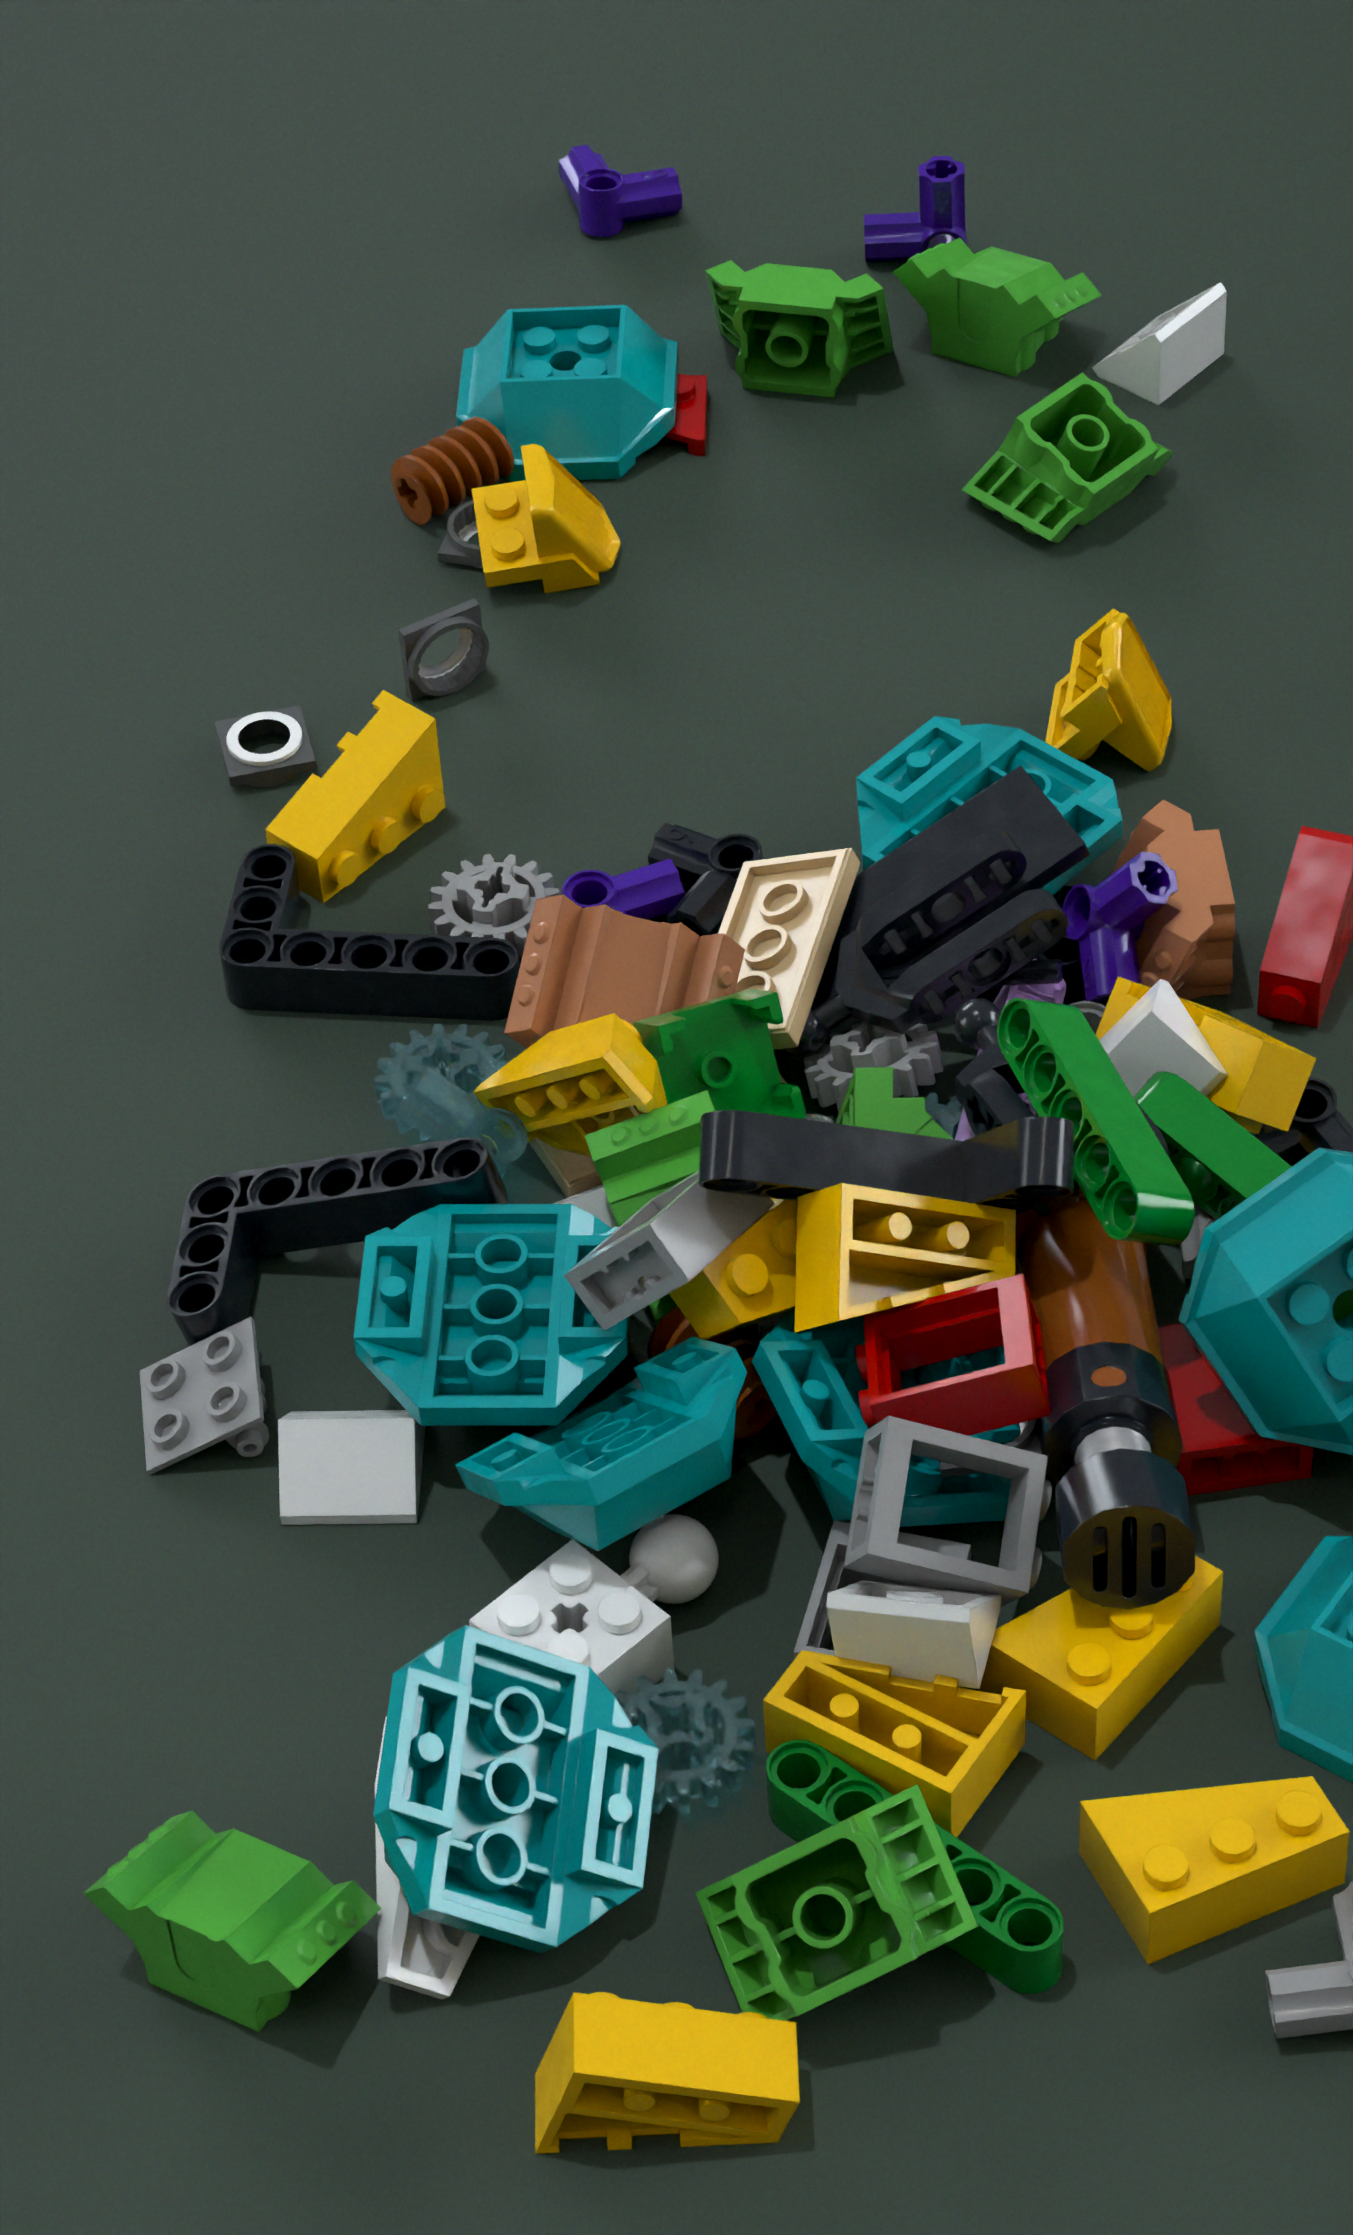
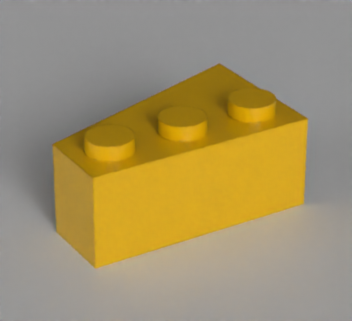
(366, 801)

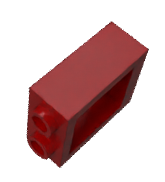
(947, 1329)

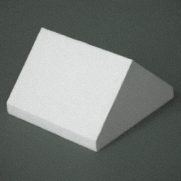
(1170, 348)
(1159, 1038)
(349, 1467)
(915, 1629)

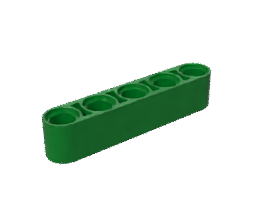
(1207, 1146)
(1115, 1149)
(1007, 1907)

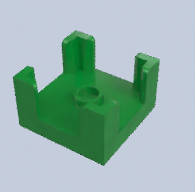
(723, 1050)

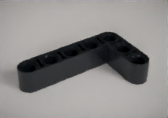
(346, 972)
(789, 1157)
(305, 1207)

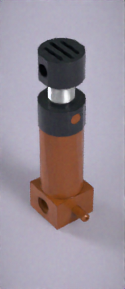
(1113, 1412)

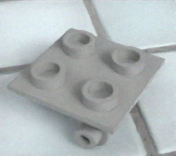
(205, 1398)

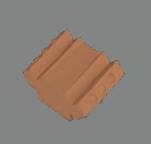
(1195, 930)
(609, 962)

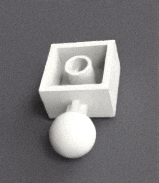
(608, 1620)

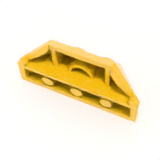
(577, 1082)

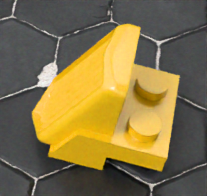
(543, 528)
(1111, 697)

